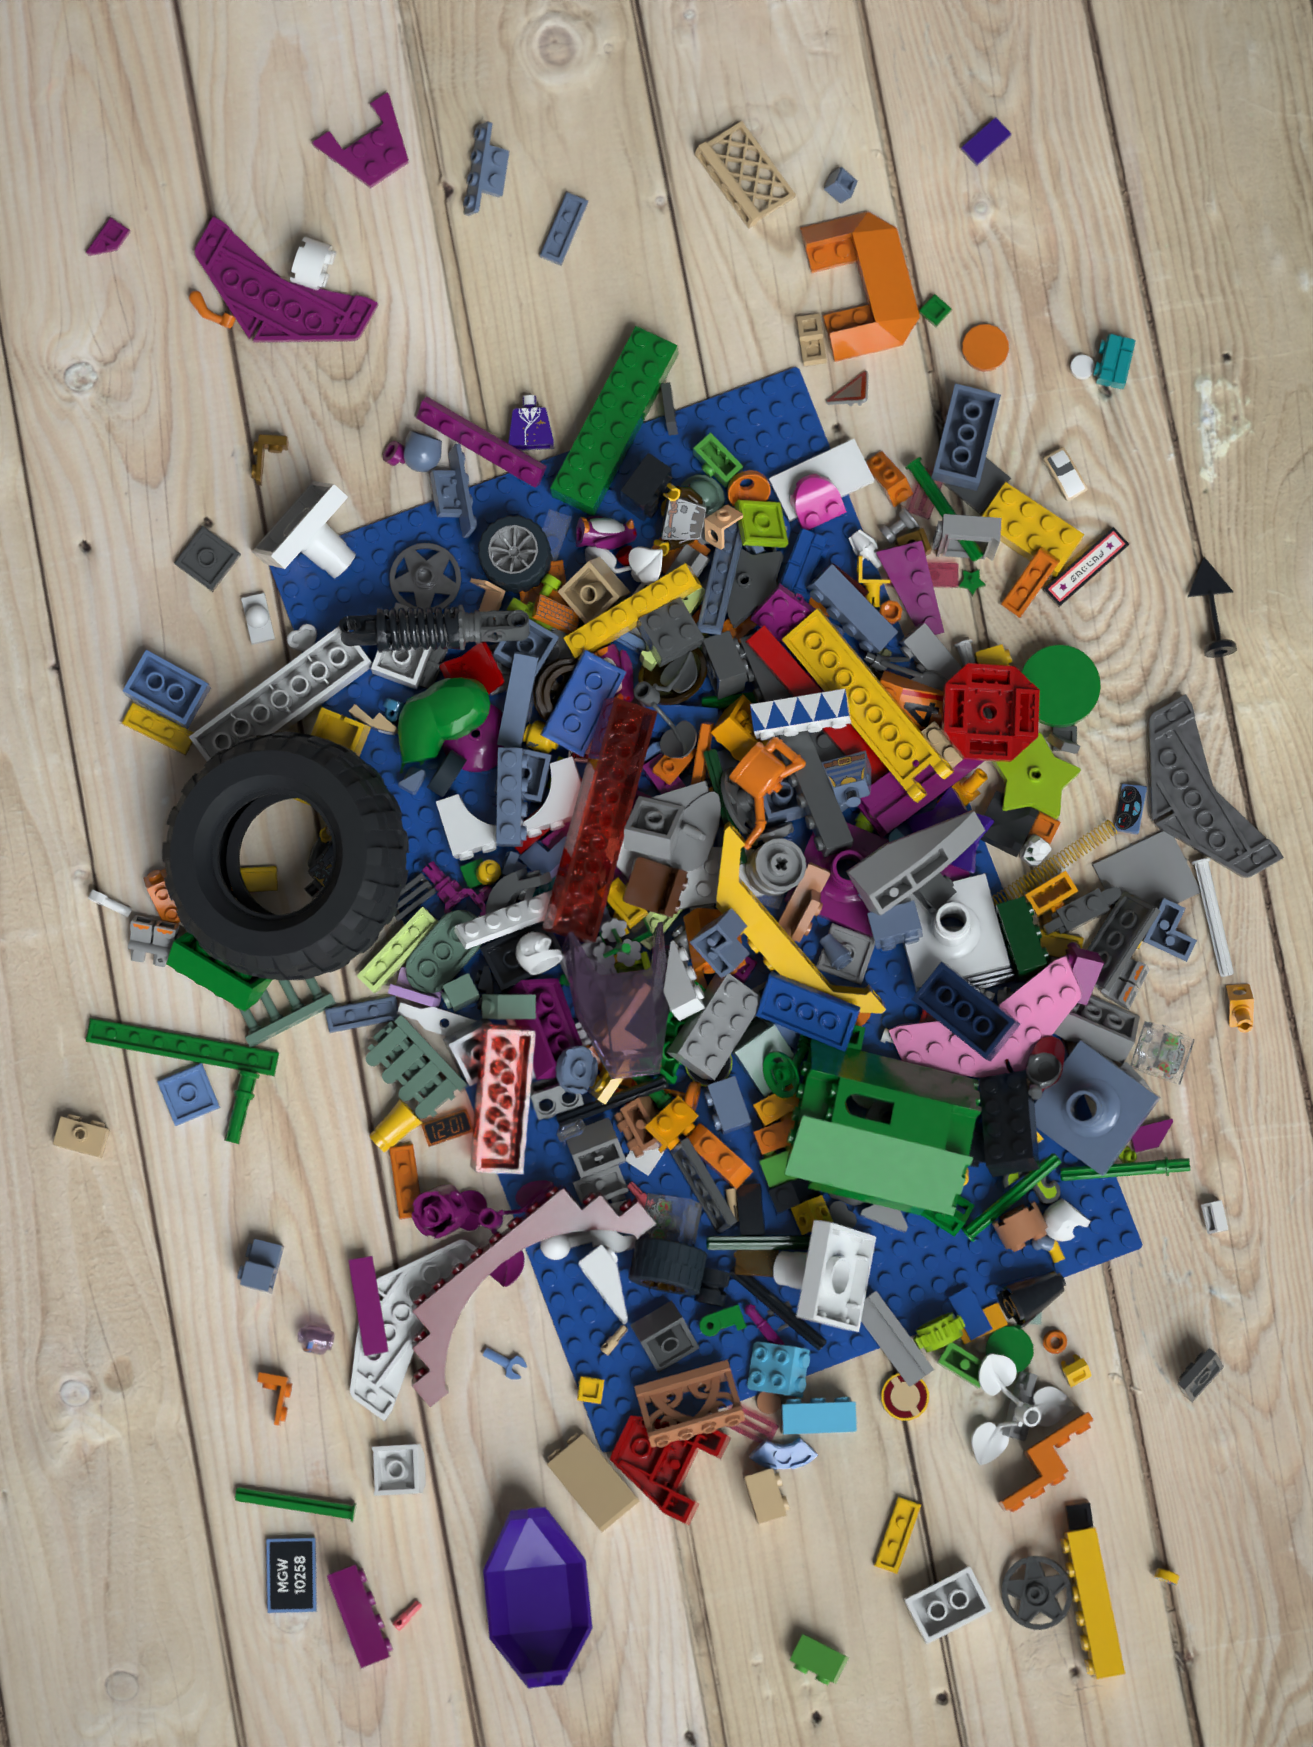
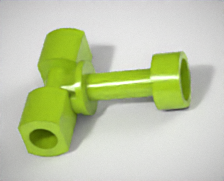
(550, 583)

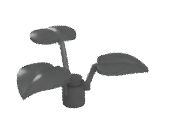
(679, 676)

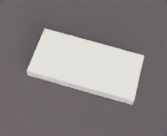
(842, 465)

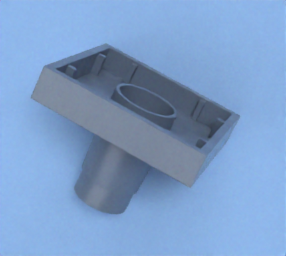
(1120, 1111)

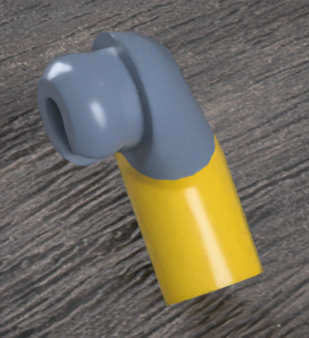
(1051, 1245)

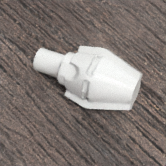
(865, 546)

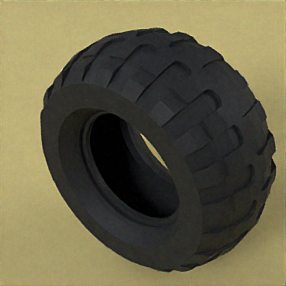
(207, 842)

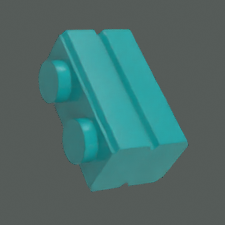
(1115, 361)

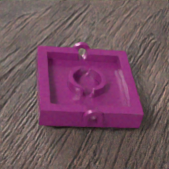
(781, 612)

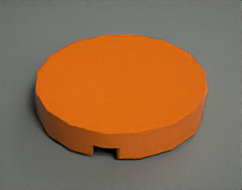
(985, 347)

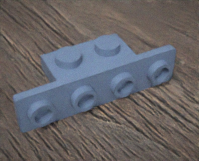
(487, 169)
(452, 492)

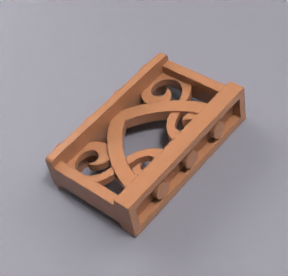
(702, 1422)

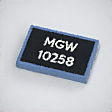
(291, 1575)

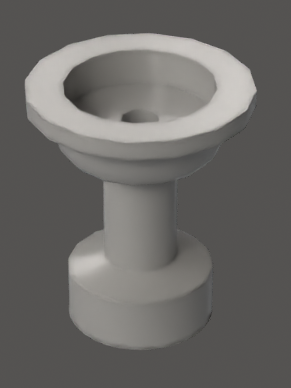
(906, 520)

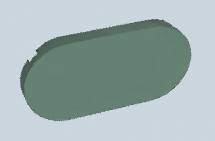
(439, 954)

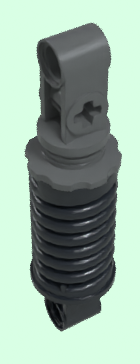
(433, 630)

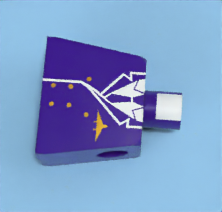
(530, 426)

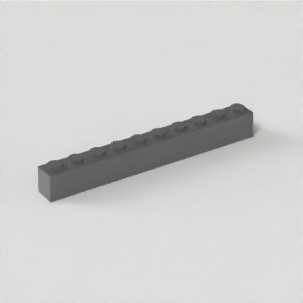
(810, 782)

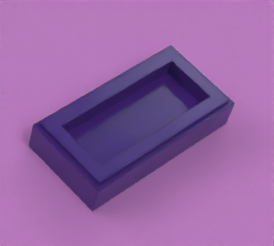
(986, 141)

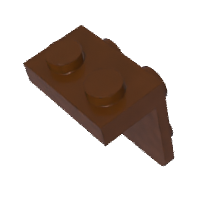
(655, 887)

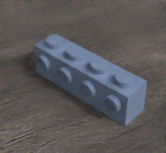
(851, 609)
(510, 797)

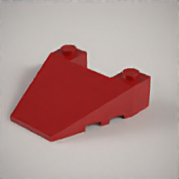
(662, 1470)

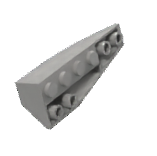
(912, 861)

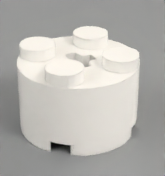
(312, 263)

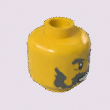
(535, 741)

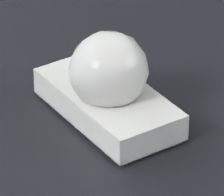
(258, 618)

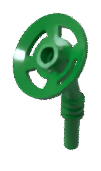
(785, 1071)

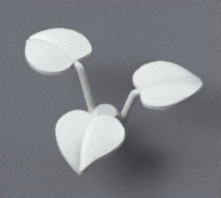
(643, 562)
(1048, 1407)

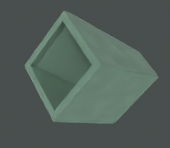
(754, 1045)

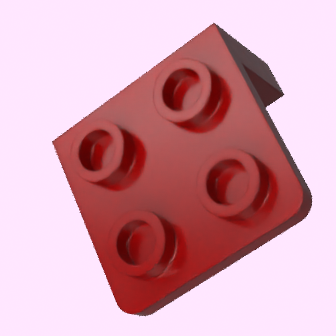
(475, 664)

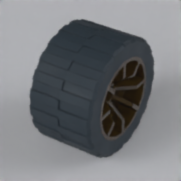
(667, 1266)

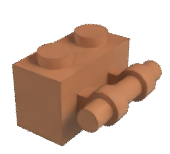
(633, 1121)

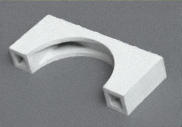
(470, 835)

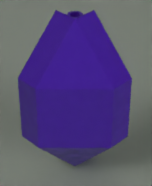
(537, 1598)

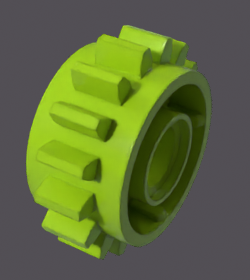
(939, 1332)

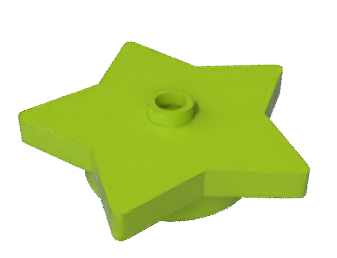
(1039, 793)

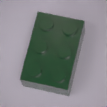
(1021, 938)

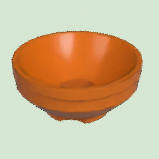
(757, 491)

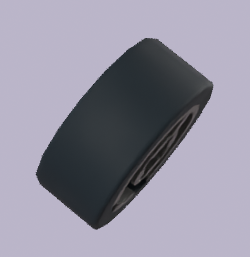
(446, 773)

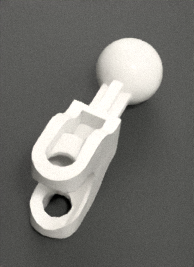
(560, 1245)

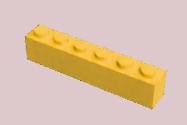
(625, 615)

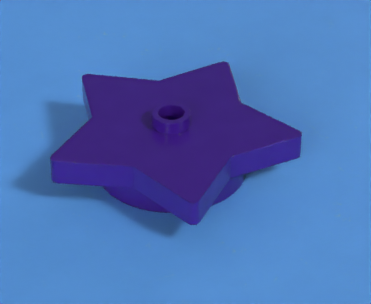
(947, 808)

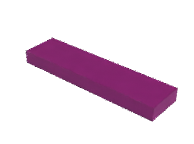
(368, 1305)

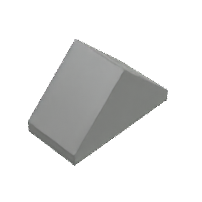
(886, 1216)

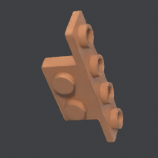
(804, 902)

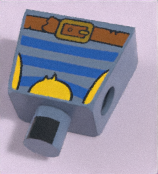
(849, 777)

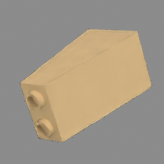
(592, 1481)

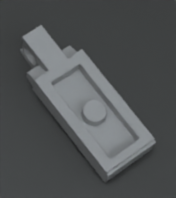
(1023, 1392)

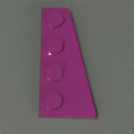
(912, 580)

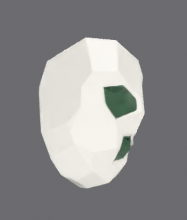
(1034, 851)

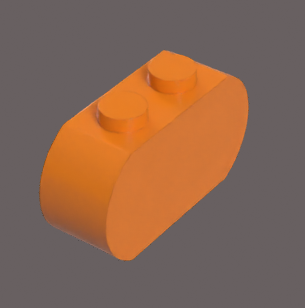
(719, 1156)

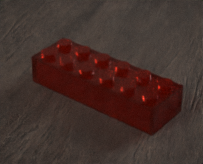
(502, 1099)

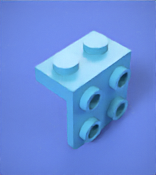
(778, 1369)

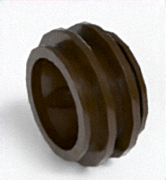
(546, 681)

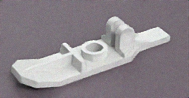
(431, 1017)

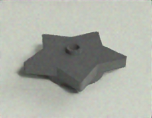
(761, 575)

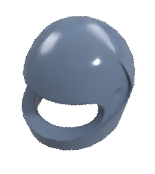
(421, 451)

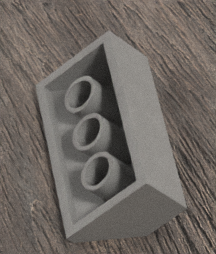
(1101, 1026)

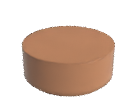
(768, 1402)

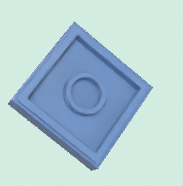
(188, 1094)

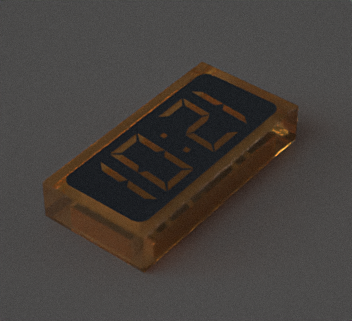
(447, 1127)

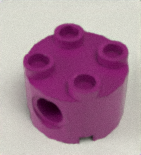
(440, 1211)

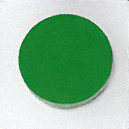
(1066, 684)

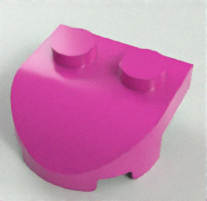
(816, 501)

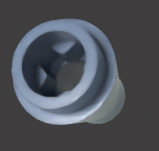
(837, 954)

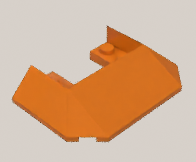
(885, 279)

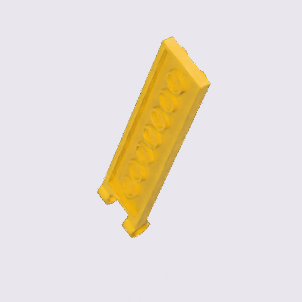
(871, 706)

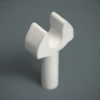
(103, 900)

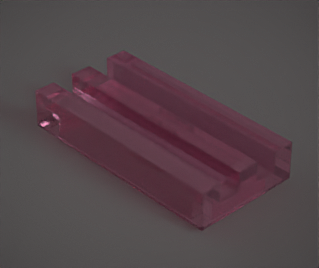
(919, 512)
(770, 1435)

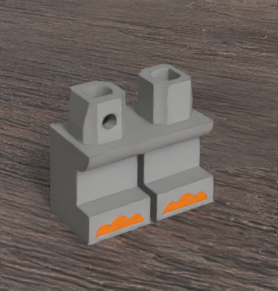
(142, 940)
(1125, 987)

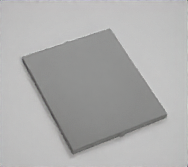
(1150, 871)

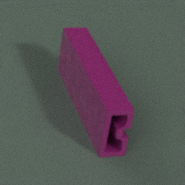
(891, 804)

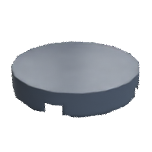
(576, 1069)

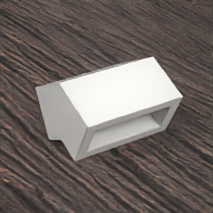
(1214, 1217)

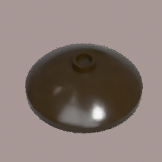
(673, 697)

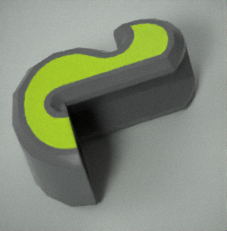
(1045, 1192)

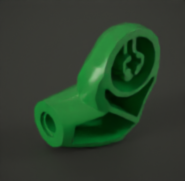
(440, 714)

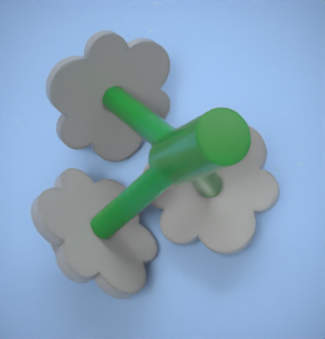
(627, 951)

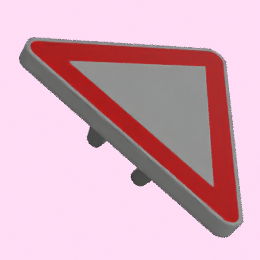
(854, 392)

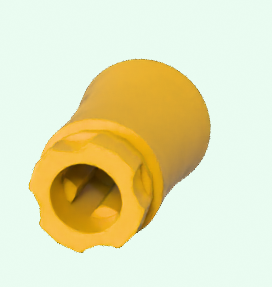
(395, 1126)

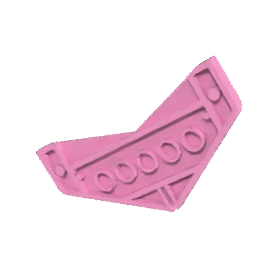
(1038, 1007)

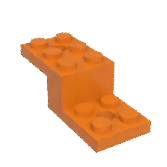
(1046, 1462)

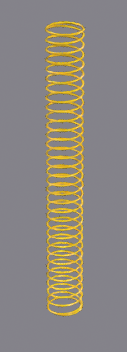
(1059, 859)

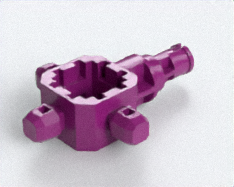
(452, 893)

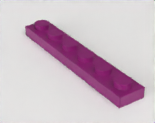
(481, 442)

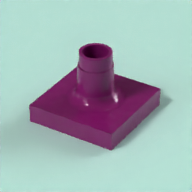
(839, 895)

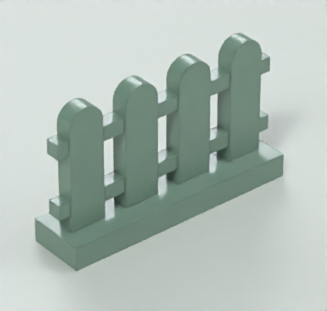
(423, 1077)

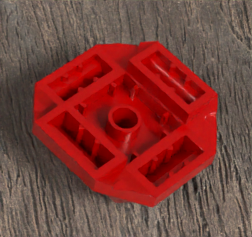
(1013, 706)

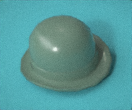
(709, 490)

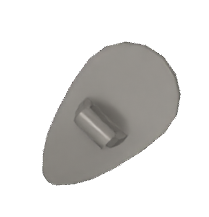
(697, 833)

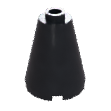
(1029, 1296)

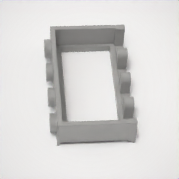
(982, 530)

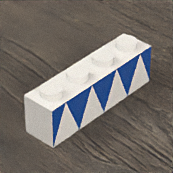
(800, 714)

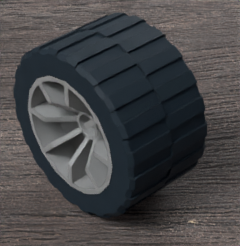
(514, 553)

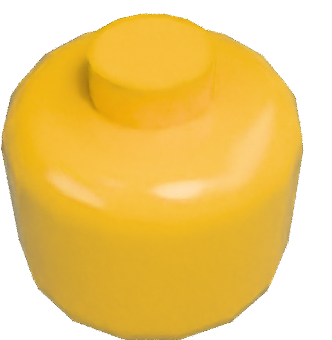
(488, 872)

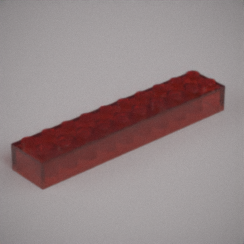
(599, 819)

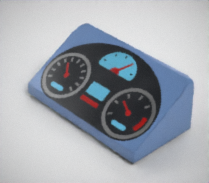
(1130, 808)

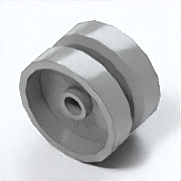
(772, 880)

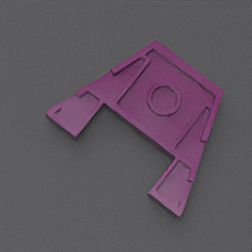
(373, 155)

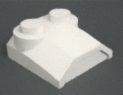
(399, 1469)

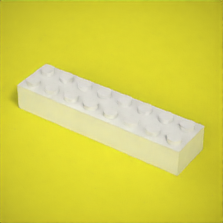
(285, 695)

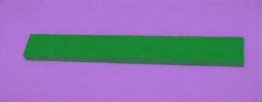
(182, 1047)

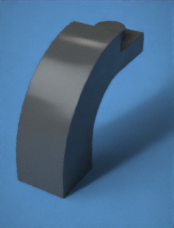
(509, 888)

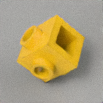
(809, 1211)

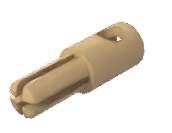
(731, 1196)
(613, 1340)

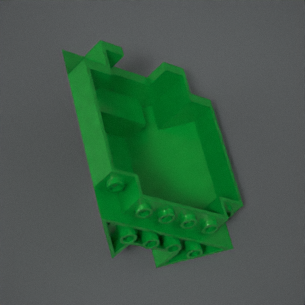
(902, 1165)

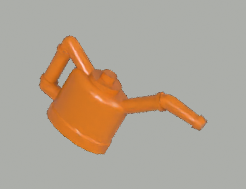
(761, 774)

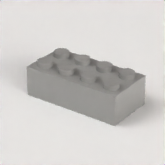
(714, 1031)

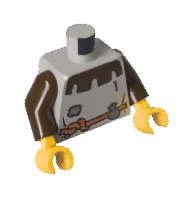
(682, 518)

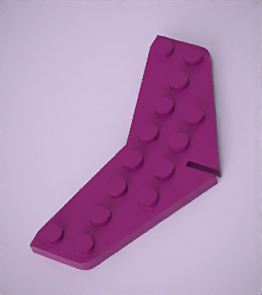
(284, 308)

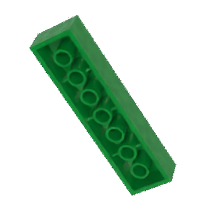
(614, 421)

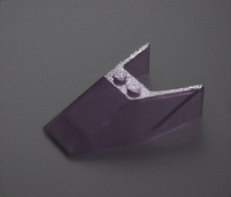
(621, 1011)

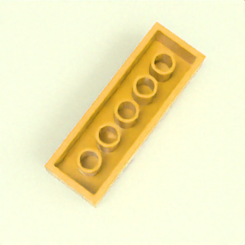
(1093, 1603)

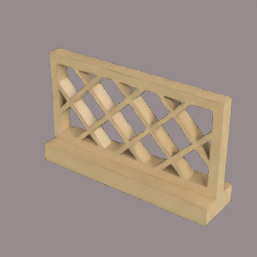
(726, 180)

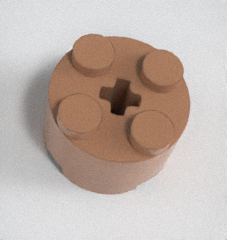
(1020, 1226)

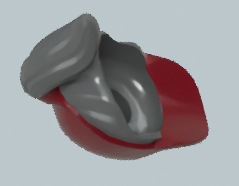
(1045, 1065)

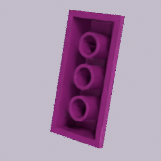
(553, 1024)
(359, 1616)

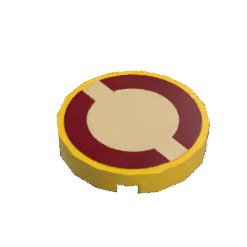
(904, 1401)

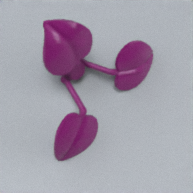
(479, 1214)

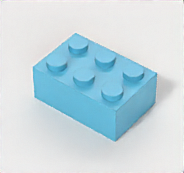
(818, 1416)

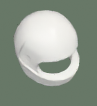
(534, 953)
(1062, 1219)

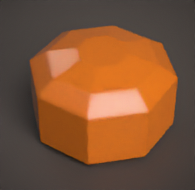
(891, 611)

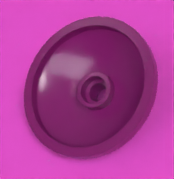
(480, 751)

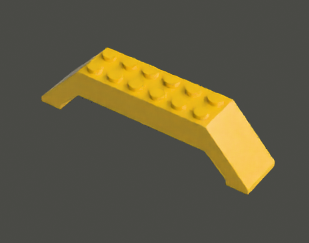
(770, 938)

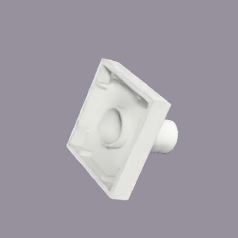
(306, 531)
(970, 951)
(830, 1275)

